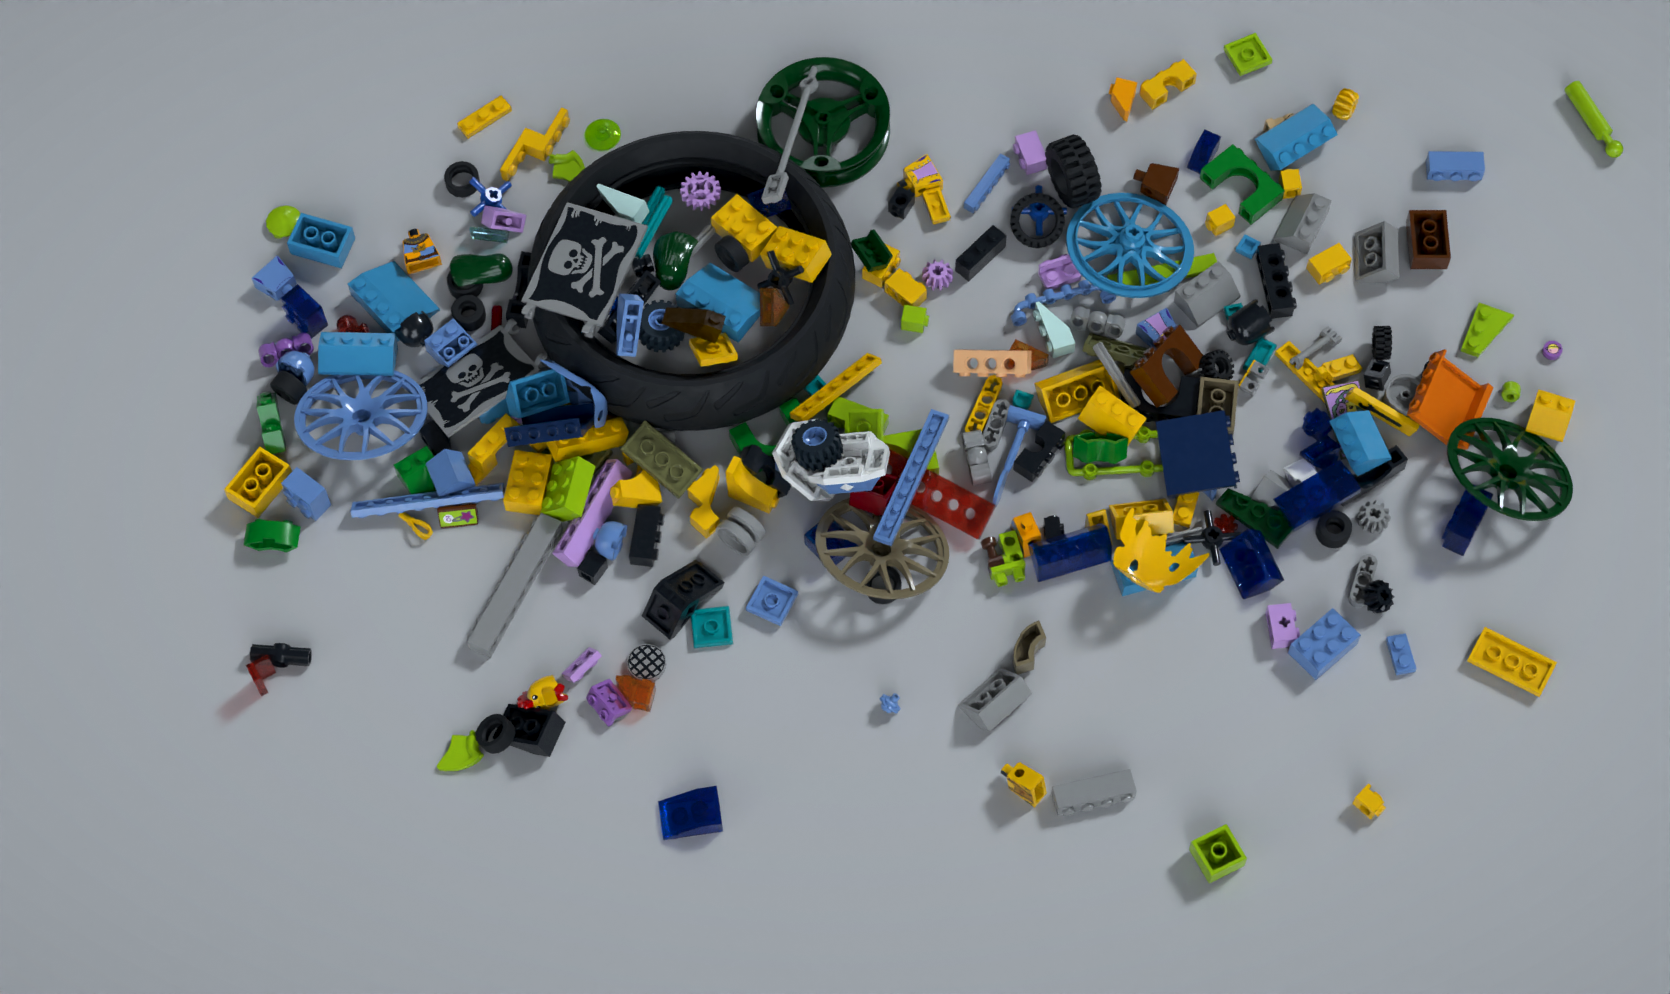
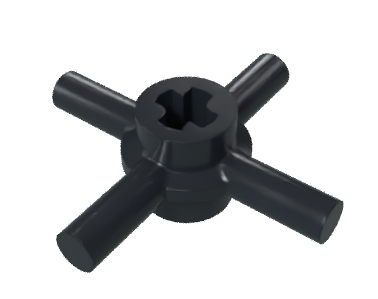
(780, 277)
(1211, 537)

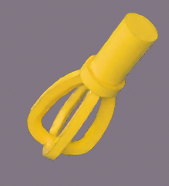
(411, 521)

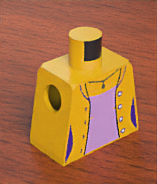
(921, 176)

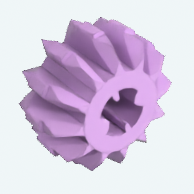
(937, 274)

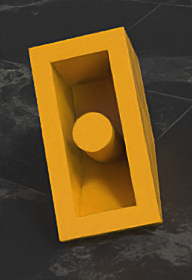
(1122, 96)

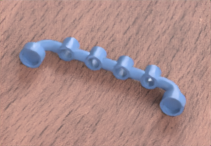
(1049, 297)

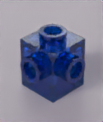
(1317, 424)

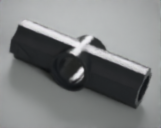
(282, 654)

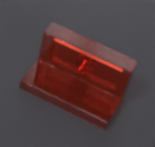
(260, 670)

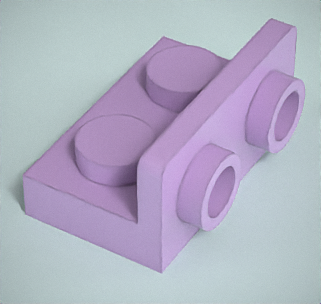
(1058, 272)

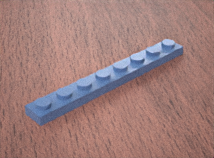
(911, 477)
(426, 500)

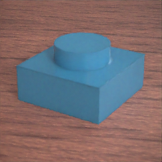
(1247, 247)

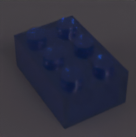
(1464, 522)

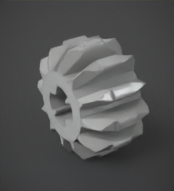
(1373, 517)

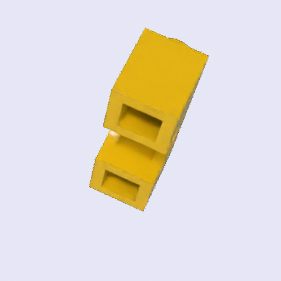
(1177, 75)

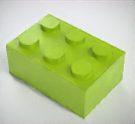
(568, 489)

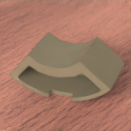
(1027, 645)

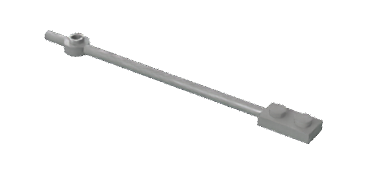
(777, 183)

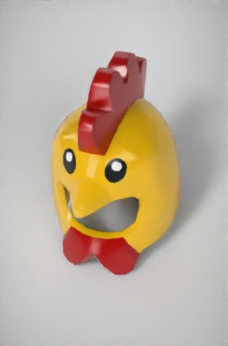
(543, 694)

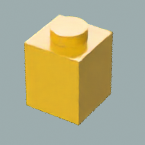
(1291, 183)
(1220, 220)

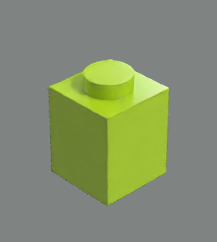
(914, 319)

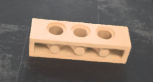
(963, 357)

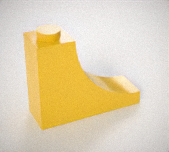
(748, 489)
(639, 490)

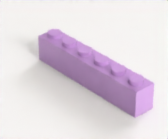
(598, 507)

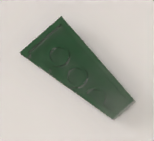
(1256, 516)

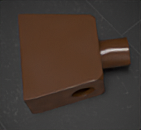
(1157, 181)

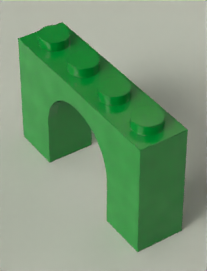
(1235, 163)
(742, 436)

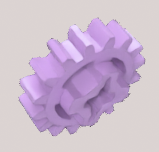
(700, 190)

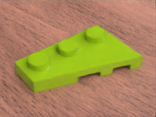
(1484, 328)

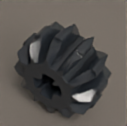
(1378, 596)

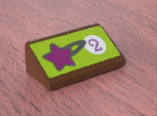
(458, 516)

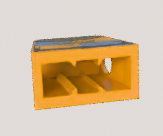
(420, 252)
(1026, 531)

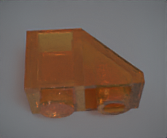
(637, 692)

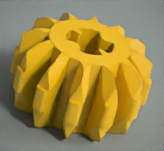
(1345, 104)

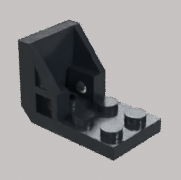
(678, 596)

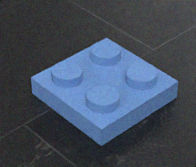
(772, 600)

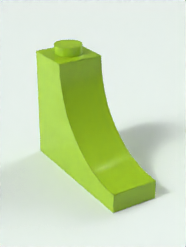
(904, 443)

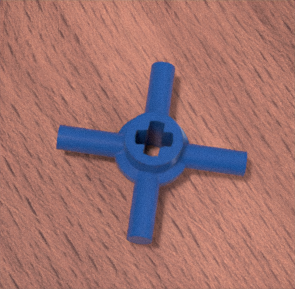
(489, 197)
(1039, 212)

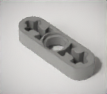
(995, 417)
(1361, 573)

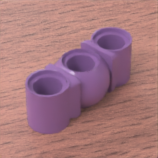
(277, 352)

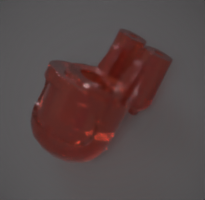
(349, 324)

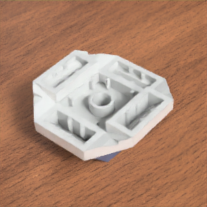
(858, 469)
(791, 470)

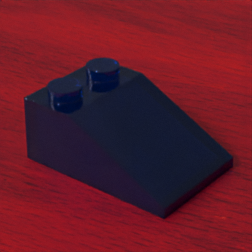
(691, 813)

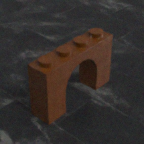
(1149, 369)

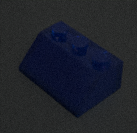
(1251, 564)

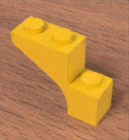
(702, 494)

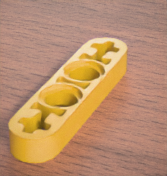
(982, 407)

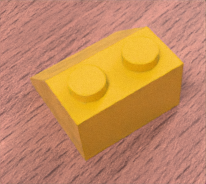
(1550, 415)

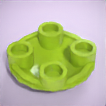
(282, 221)

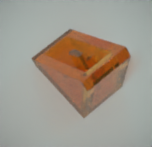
(771, 307)

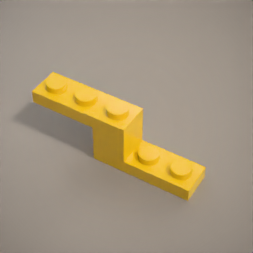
(535, 144)
(482, 455)

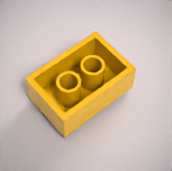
(745, 225)
(796, 250)
(258, 482)
(528, 482)

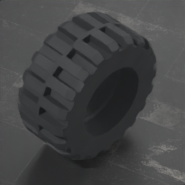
(1073, 171)

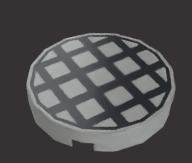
(646, 662)

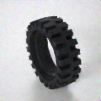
(1037, 198)

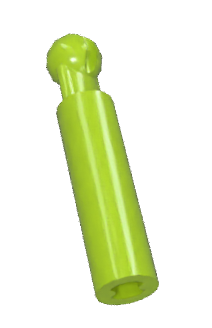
(1593, 118)

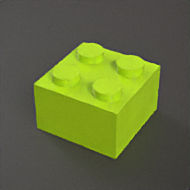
(1217, 853)

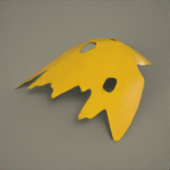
(1152, 558)

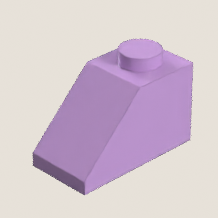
(503, 219)

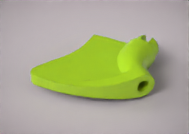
(566, 165)
(461, 754)

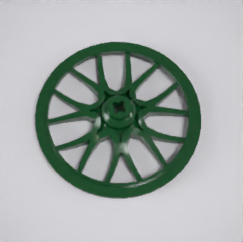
(1509, 469)

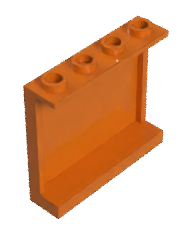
(1447, 399)

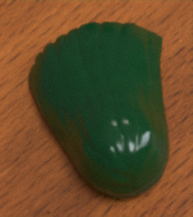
(672, 258)
(480, 269)

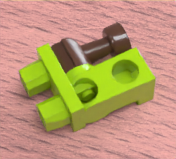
(1009, 562)

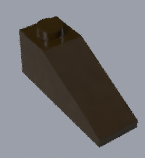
(696, 322)

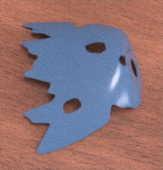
(578, 397)

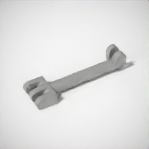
(1326, 338)

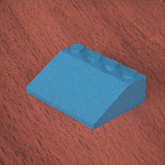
(723, 294)
(390, 296)

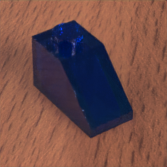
(1204, 151)
(1322, 452)

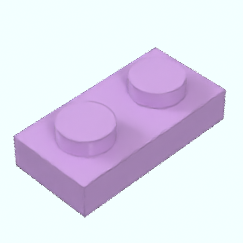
(585, 661)

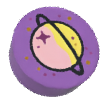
(1552, 350)

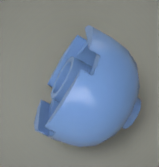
(298, 365)
(609, 539)

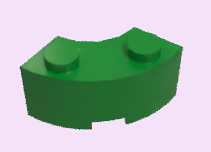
(1093, 447)
(272, 535)

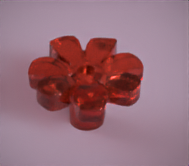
(1226, 524)

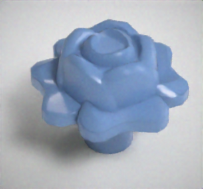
(890, 703)

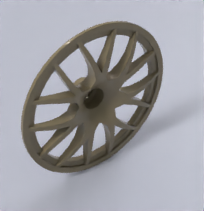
(880, 554)

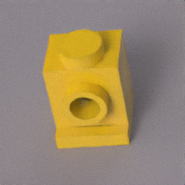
(1369, 802)

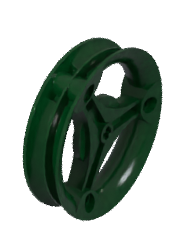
(827, 120)

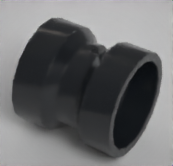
(642, 264)

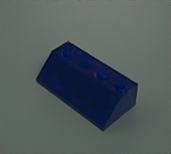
(1317, 495)
(1071, 552)

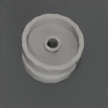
(1401, 392)
(740, 531)

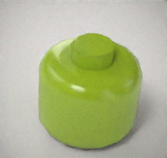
(1510, 391)

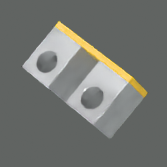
(1253, 369)

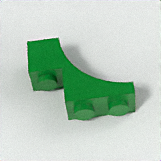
(270, 422)

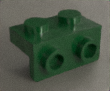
(872, 251)

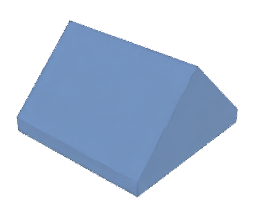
(449, 472)

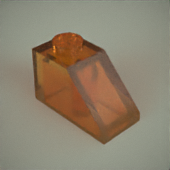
(1038, 358)

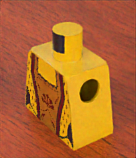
(1025, 783)

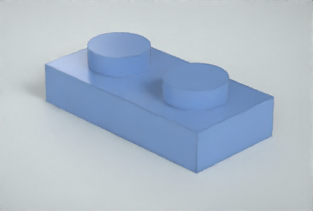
(1401, 654)

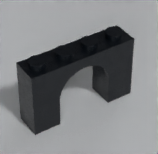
(1183, 406)

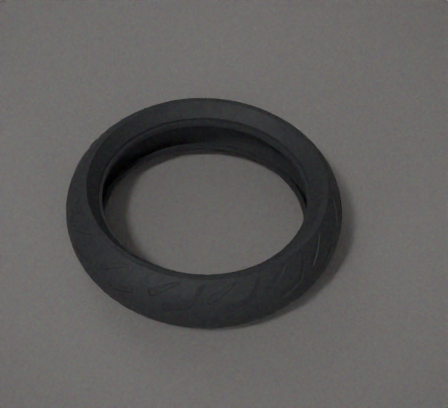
(729, 394)

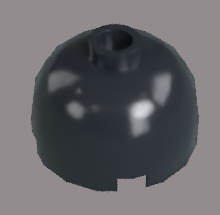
(415, 330)

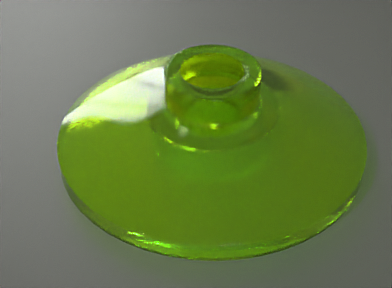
(602, 140)

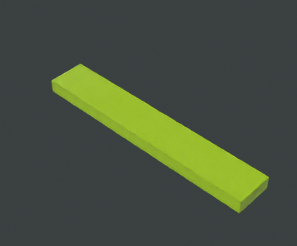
(1198, 265)

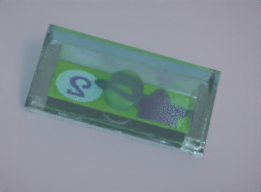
(489, 234)

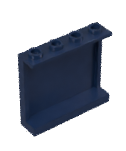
(553, 425)
(1197, 453)

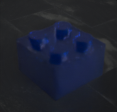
(304, 311)

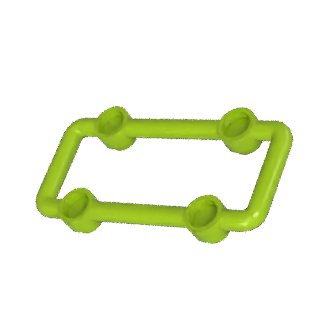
(1090, 470)

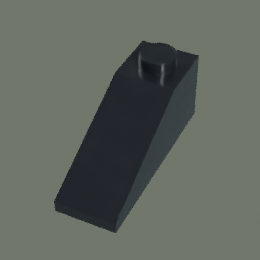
(434, 438)

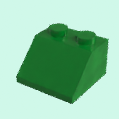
(414, 473)

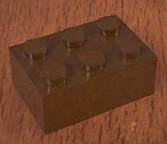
(1428, 239)

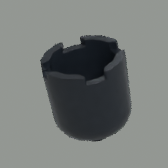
(1249, 324)

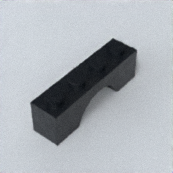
(515, 304)
(1380, 473)

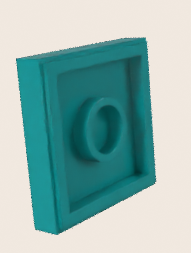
(711, 627)

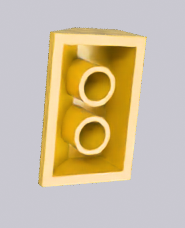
(1111, 415)
(1156, 512)

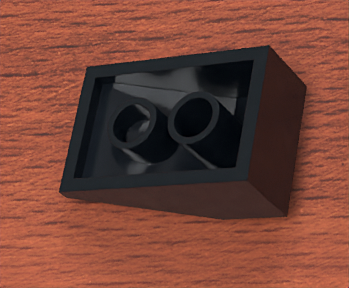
(534, 729)

